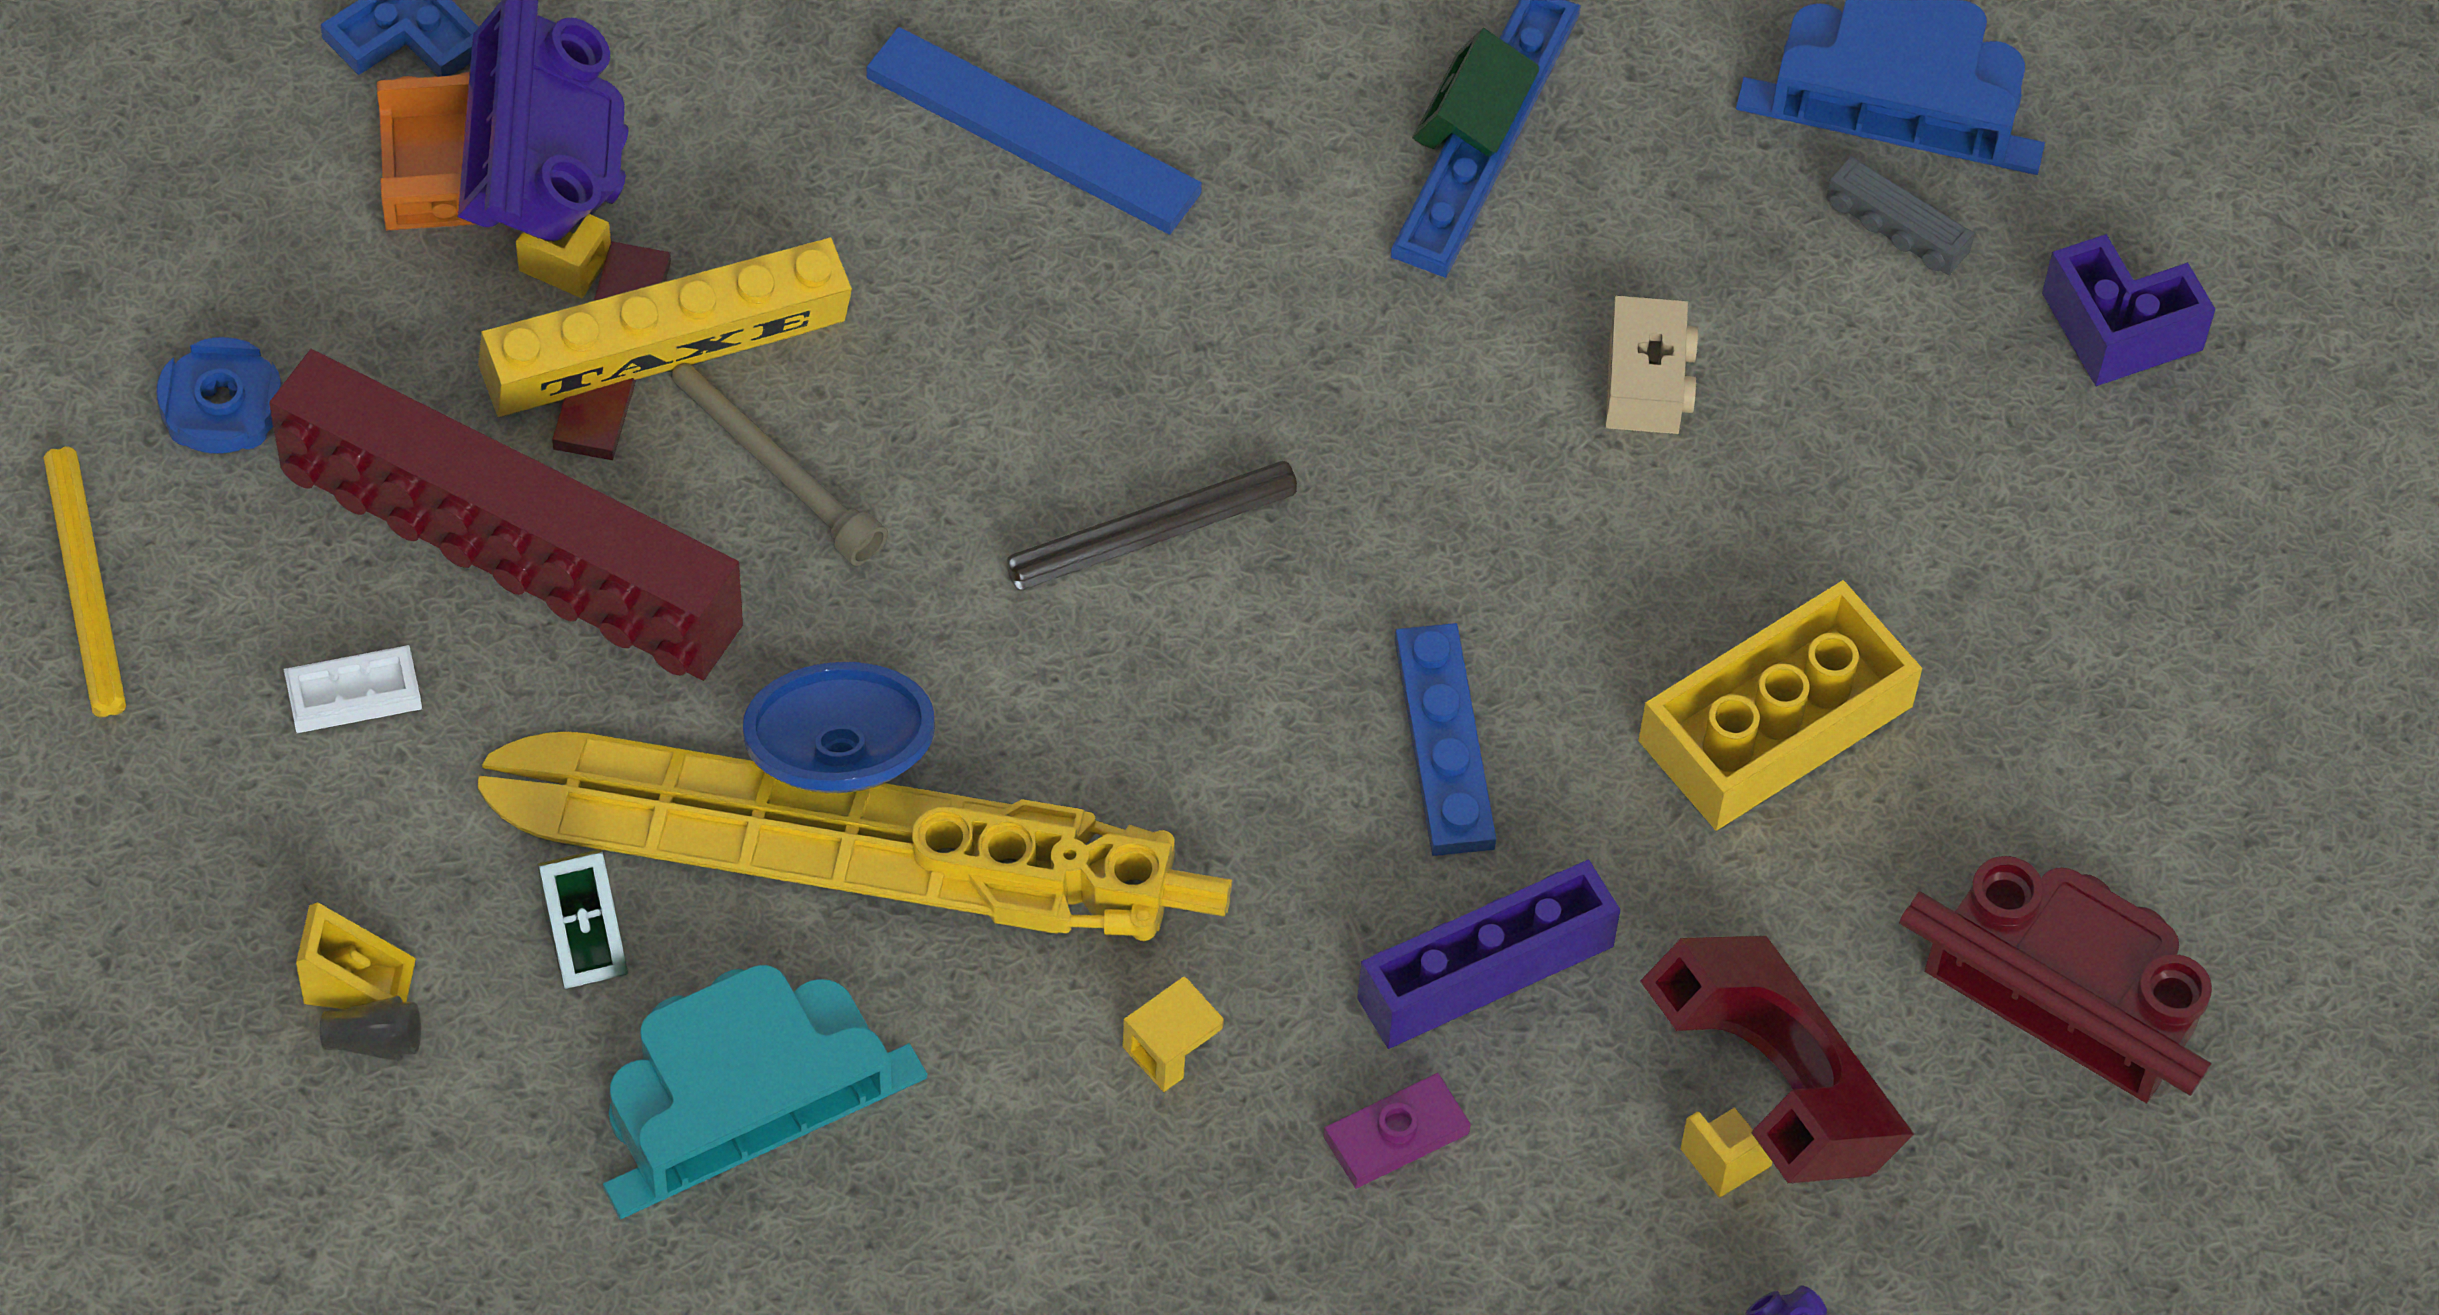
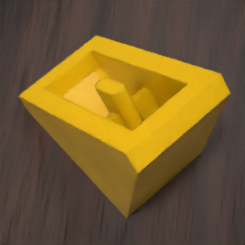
(347, 964)

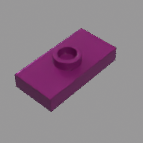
(1396, 1130)

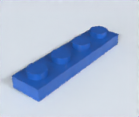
(1445, 739)

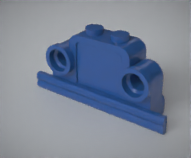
(1902, 78)

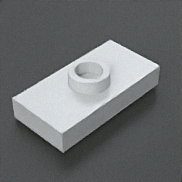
(352, 689)

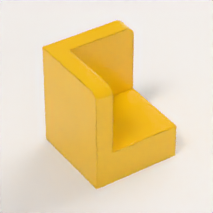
(569, 262)
(1168, 1030)
(1723, 1150)

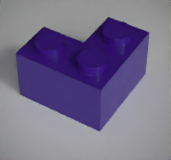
(2120, 321)

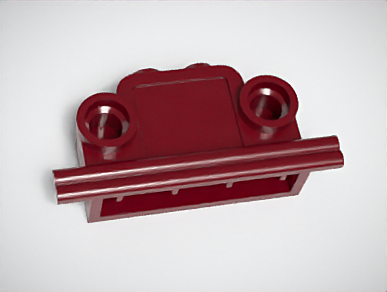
(2072, 971)

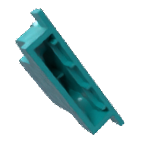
(742, 1076)

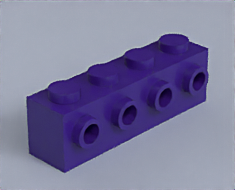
(1488, 953)

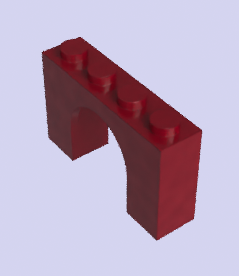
(1836, 1114)

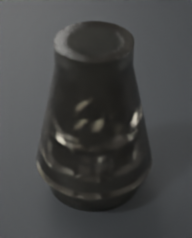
(373, 1029)

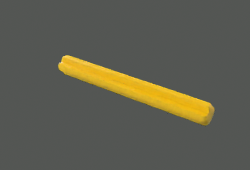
(84, 582)

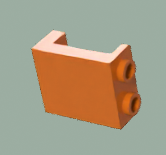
(422, 149)

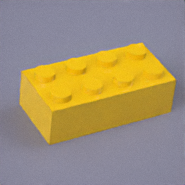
(1779, 704)

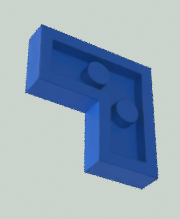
(377, 28)

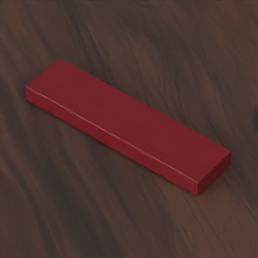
(594, 419)

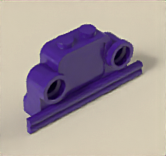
(539, 124)

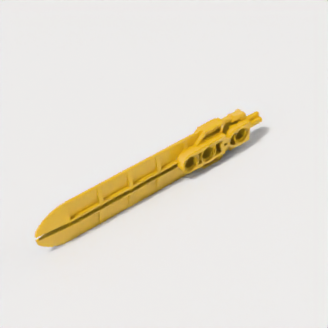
(862, 842)

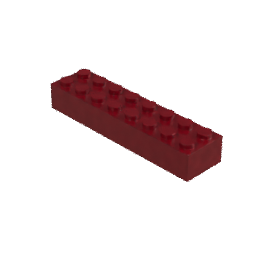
(507, 515)

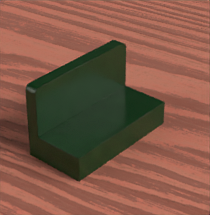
(1478, 95)

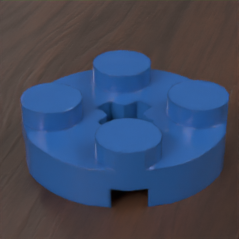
(223, 426)

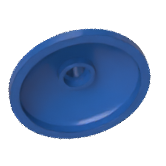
(838, 726)

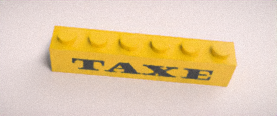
(663, 326)

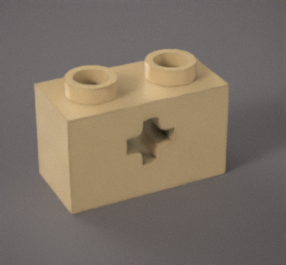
(1648, 365)

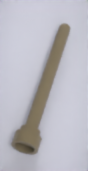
(855, 533)

